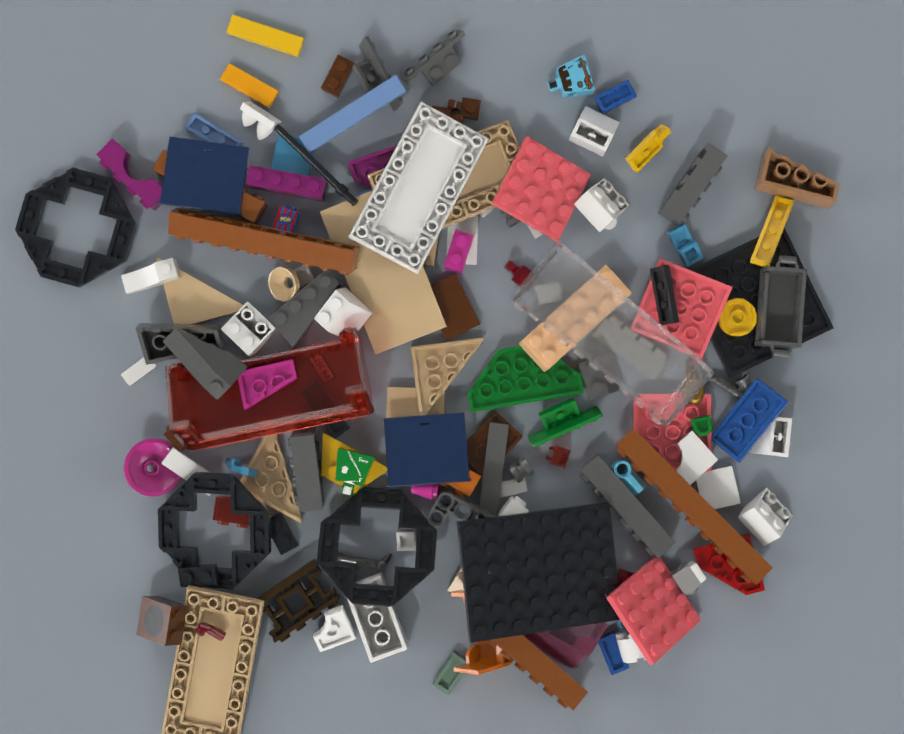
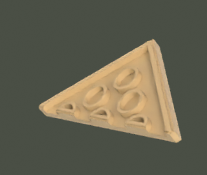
(195, 301)
(437, 367)
(273, 480)

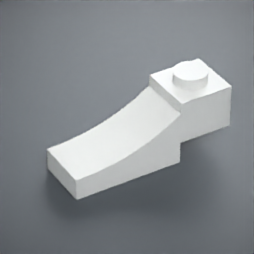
(151, 276)

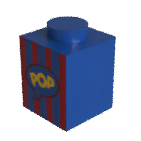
(287, 219)

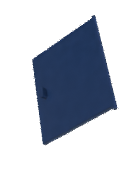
(204, 178)
(426, 449)

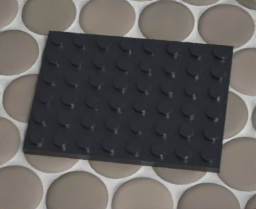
(537, 571)

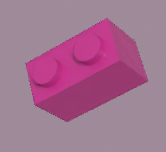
(458, 252)

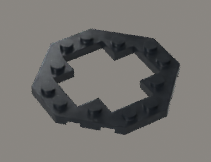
(95, 263)
(242, 503)
(405, 577)

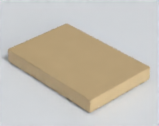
(403, 403)

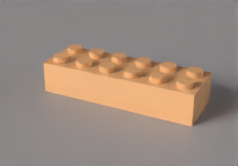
(545, 347)

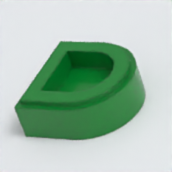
(702, 425)

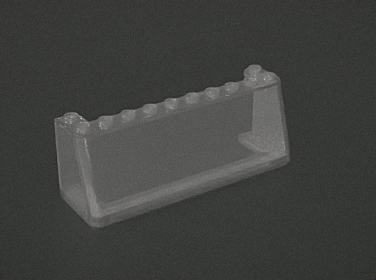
(612, 333)

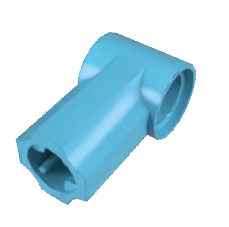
(628, 477)

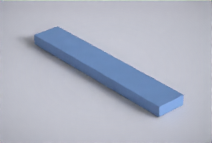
(352, 114)

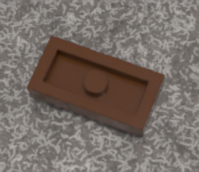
(337, 76)

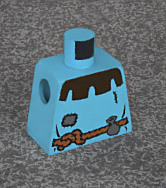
(573, 79)

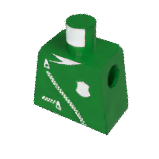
(352, 469)

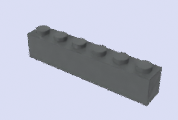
(628, 507)

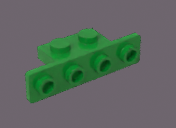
(562, 419)

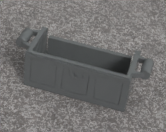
(781, 307)

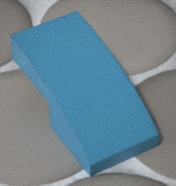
(684, 245)

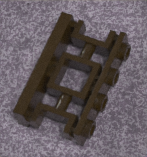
(304, 614)

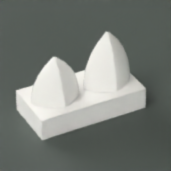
(254, 113)

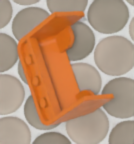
(482, 656)

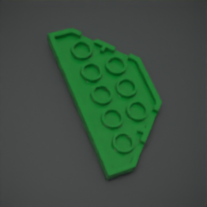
(517, 379)

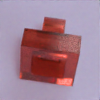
(559, 457)

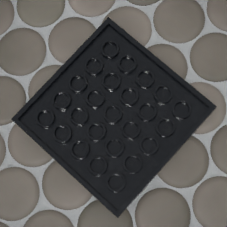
(735, 270)

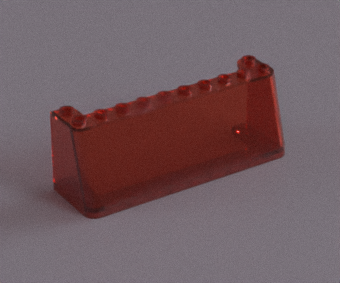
(340, 395)

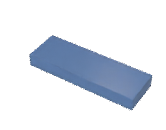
(210, 132)

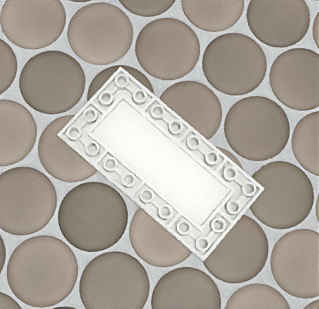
(418, 188)

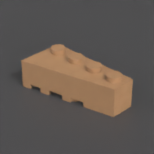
(792, 181)

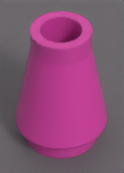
(428, 491)

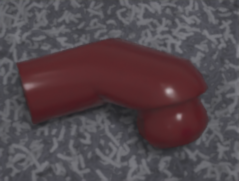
(211, 630)

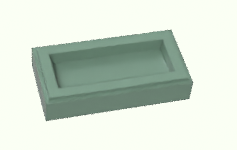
(447, 677)

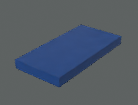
(748, 420)

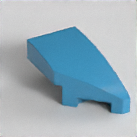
(235, 465)

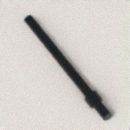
(341, 189)

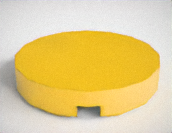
(737, 317)

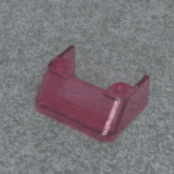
(563, 652)

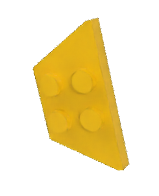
(329, 461)

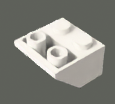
(594, 131)
(601, 204)
(248, 329)
(775, 439)
(765, 517)

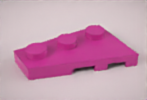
(265, 380)

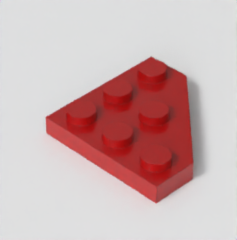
(716, 565)

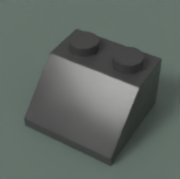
(594, 382)

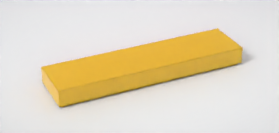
(265, 36)
(772, 231)

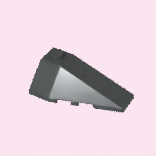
(208, 364)

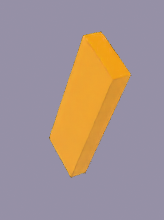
(249, 85)

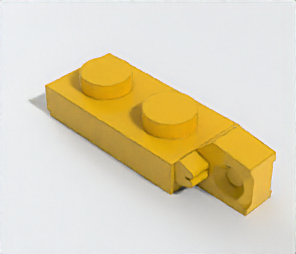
(647, 148)

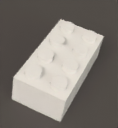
(379, 626)

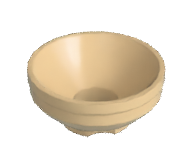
(278, 283)

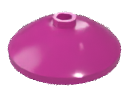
(142, 481)

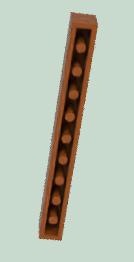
(263, 240)
(693, 506)

